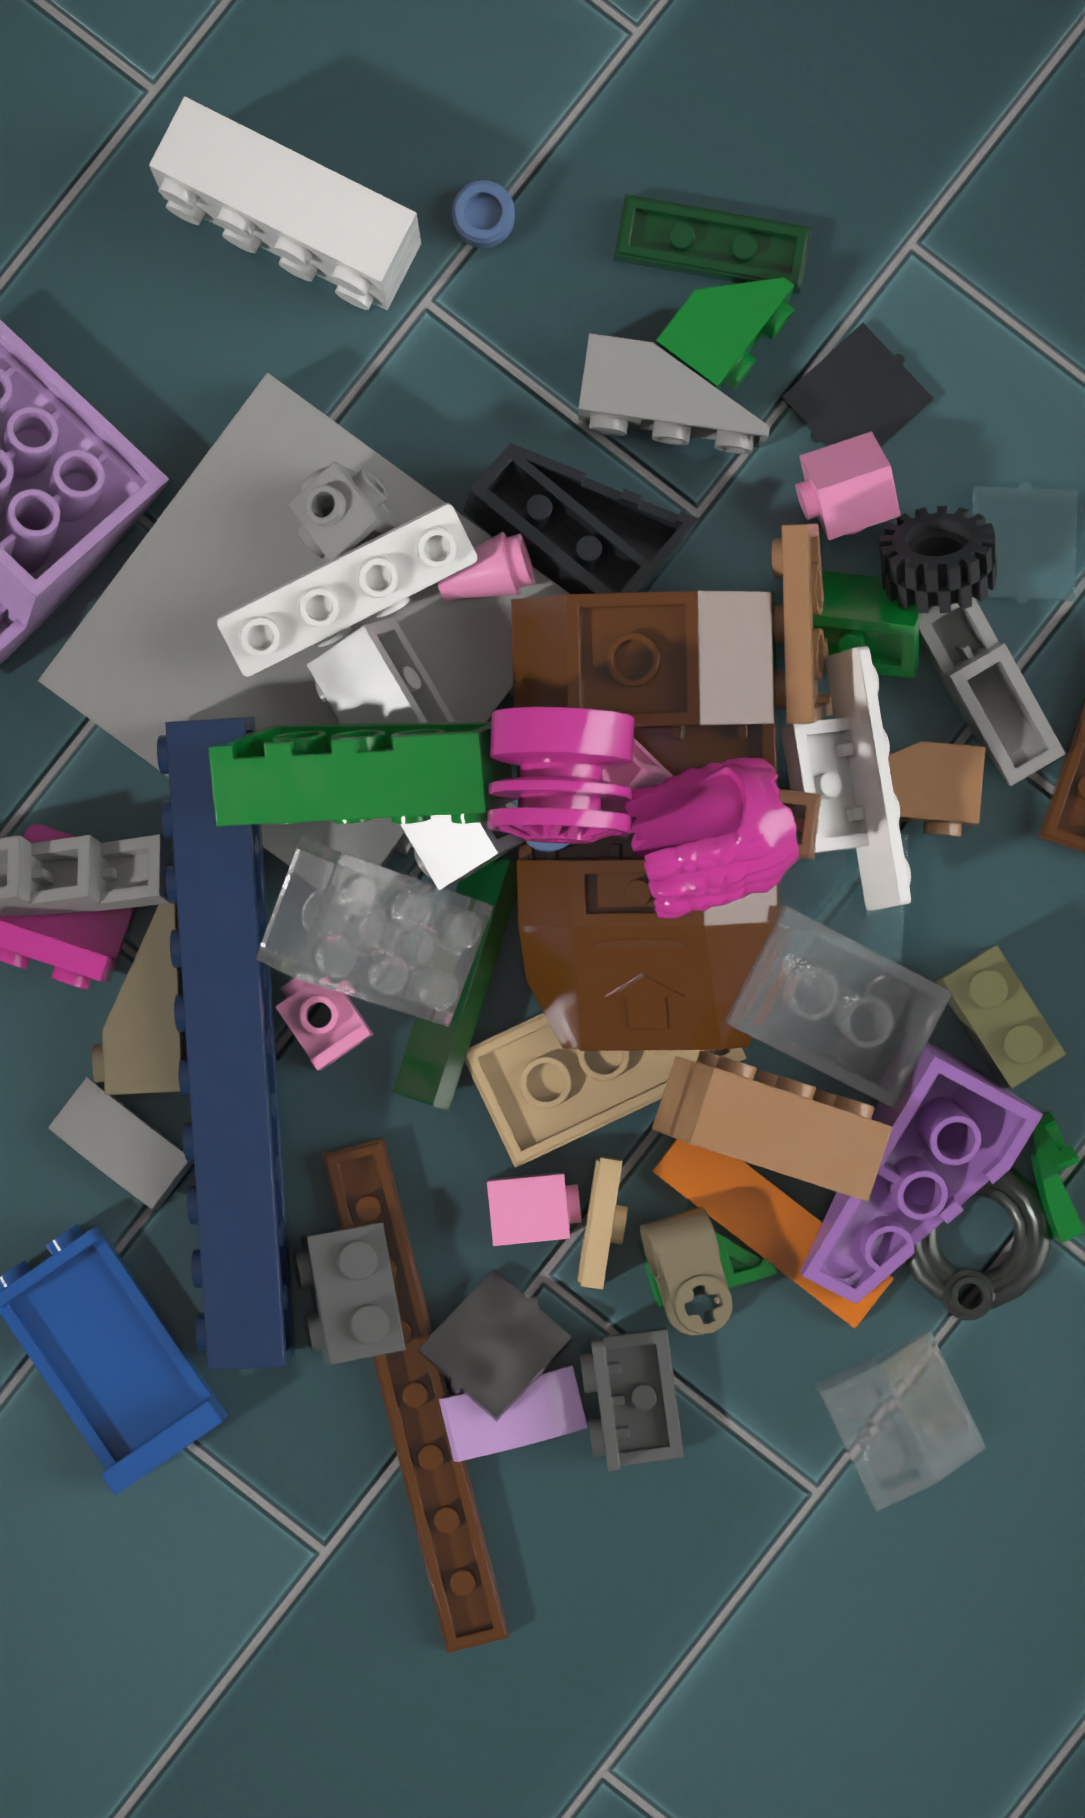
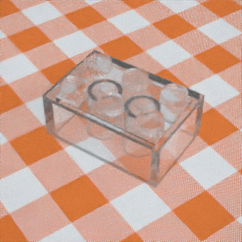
(373, 932)

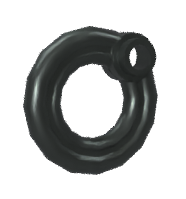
(1007, 1279)

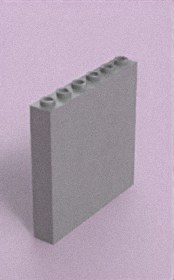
(228, 537)

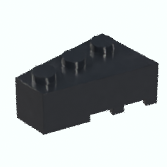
(575, 527)

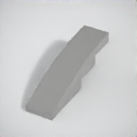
(81, 874)

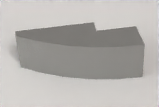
(988, 690)

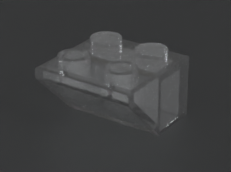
(901, 1420)

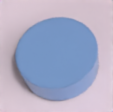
(483, 214)

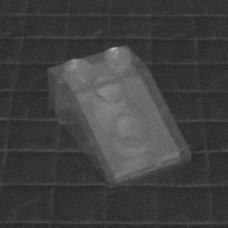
(838, 1006)

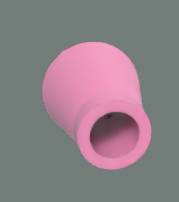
(500, 570)

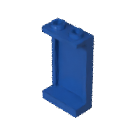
(108, 1355)

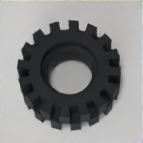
(938, 559)

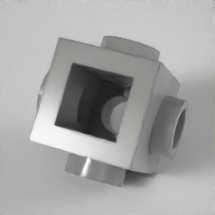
(341, 510)

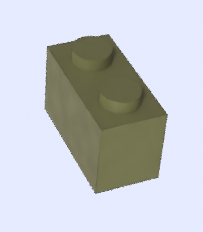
(1000, 1017)

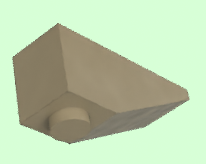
(140, 1033)

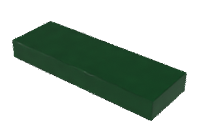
(710, 242)

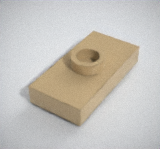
(603, 1223)

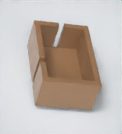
(773, 1123)

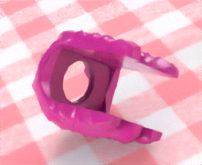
(712, 835)

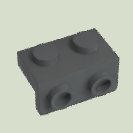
(350, 1293)
(634, 1398)

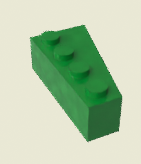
(356, 773)

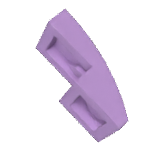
(542, 1412)

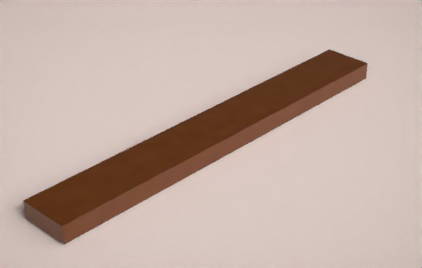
(411, 1390)

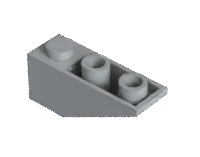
(649, 390)

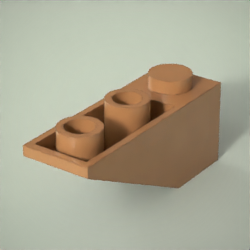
(938, 786)

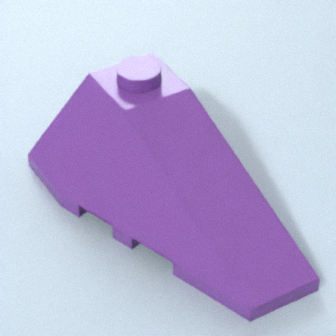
(944, 1145)

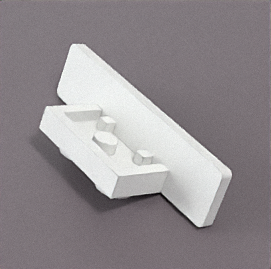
(346, 590)
(851, 770)

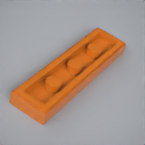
(757, 1216)

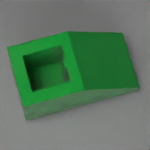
(723, 325)

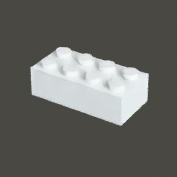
(285, 205)

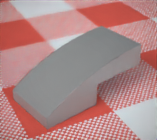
(121, 1144)

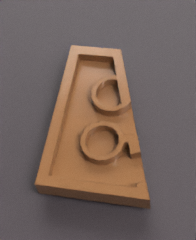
(798, 561)

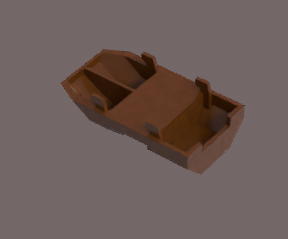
(701, 693)

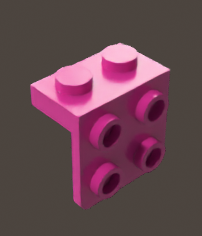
(77, 944)

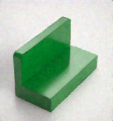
(862, 615)

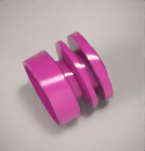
(561, 772)

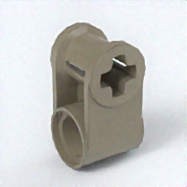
(685, 1257)

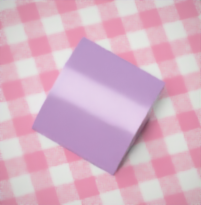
(64, 490)

